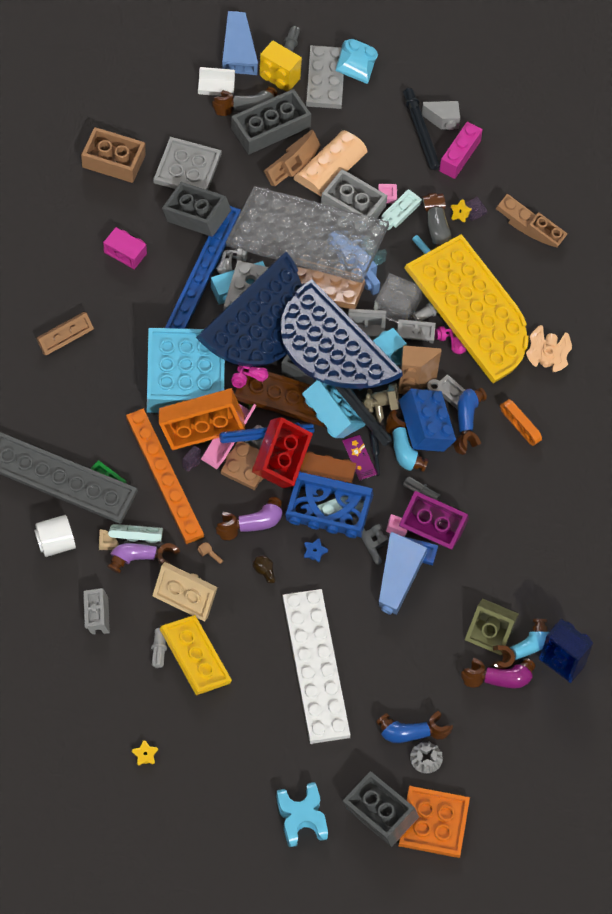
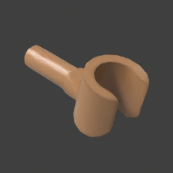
(205, 548)

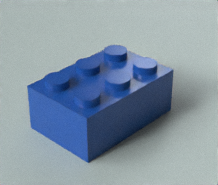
(427, 420)

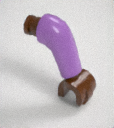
(264, 519)
(129, 551)

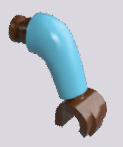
(405, 454)
(530, 645)

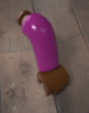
(508, 678)

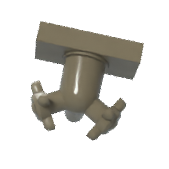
(382, 398)

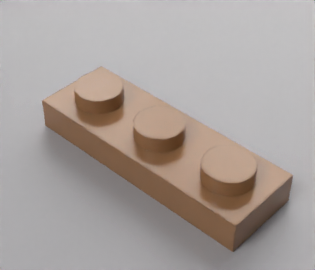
(64, 333)

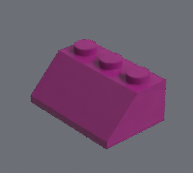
(434, 520)

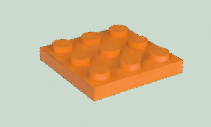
(439, 822)

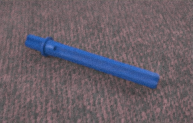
(253, 434)

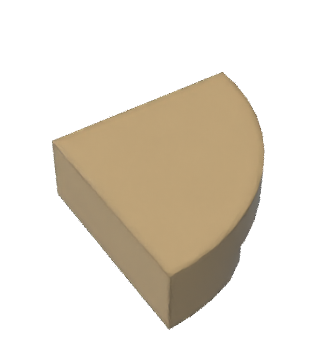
(106, 542)

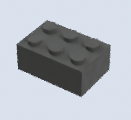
(196, 209)
(381, 809)

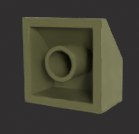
(491, 625)

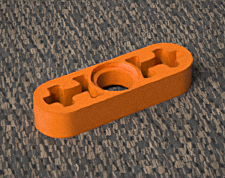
(521, 422)

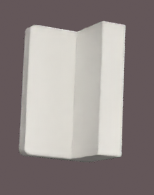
(215, 80)

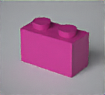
(125, 248)

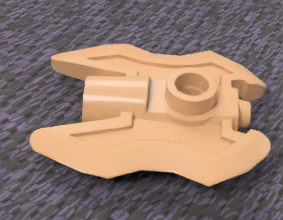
(548, 351)

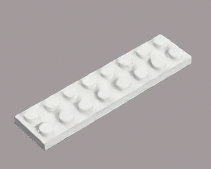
(316, 666)

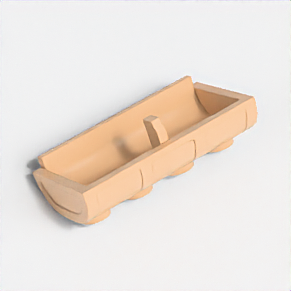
(339, 154)

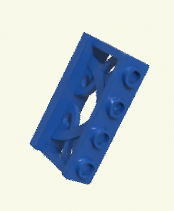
(312, 484)

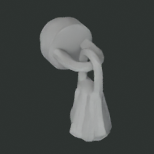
(226, 263)

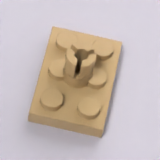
(184, 591)

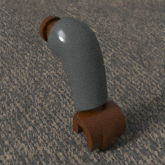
(224, 104)
(437, 223)

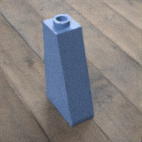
(238, 46)
(400, 570)

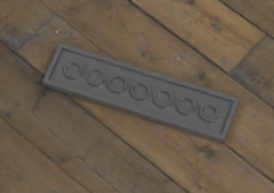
(65, 479)

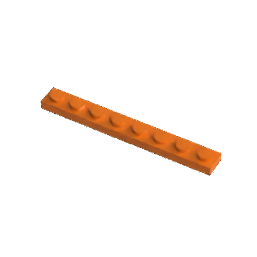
(164, 476)

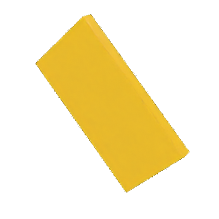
(195, 654)

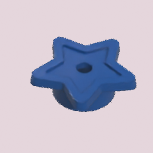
(314, 555)

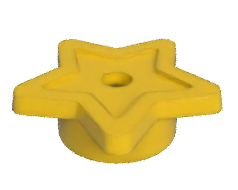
(465, 210)
(144, 759)

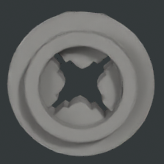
(426, 766)

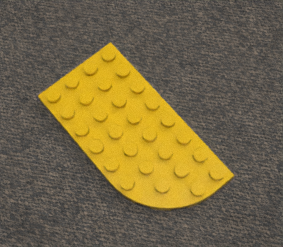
(473, 305)

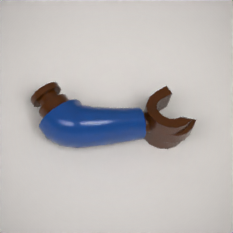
(466, 407)
(399, 733)

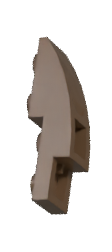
(294, 160)
(533, 225)

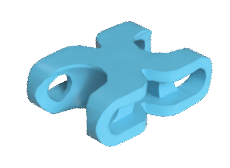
(302, 814)

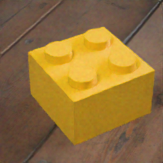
(280, 66)

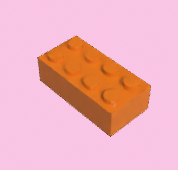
(201, 419)

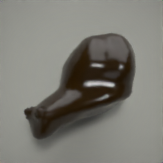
(264, 566)

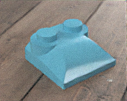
(356, 60)

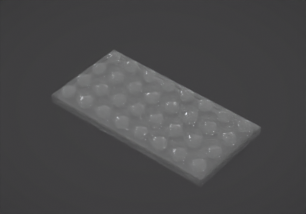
(310, 232)

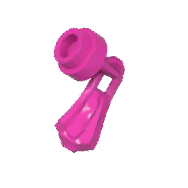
(457, 347)
(239, 379)

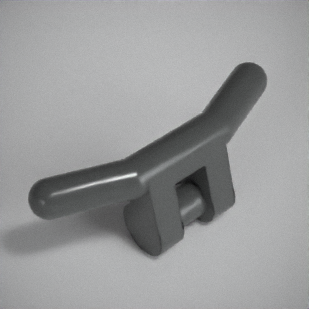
(371, 545)

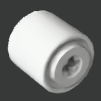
(54, 536)

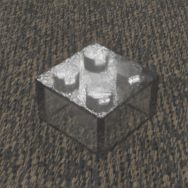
(398, 298)

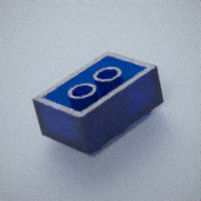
(566, 650)

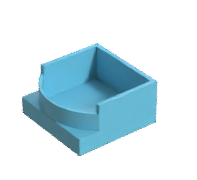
(180, 368)

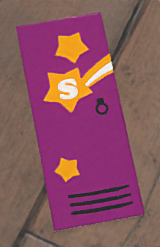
(359, 455)

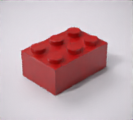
(282, 452)

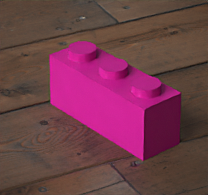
(461, 150)

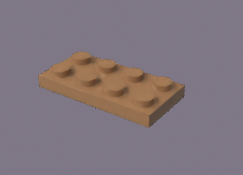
(341, 290)

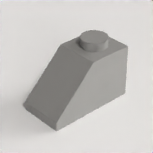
(442, 114)

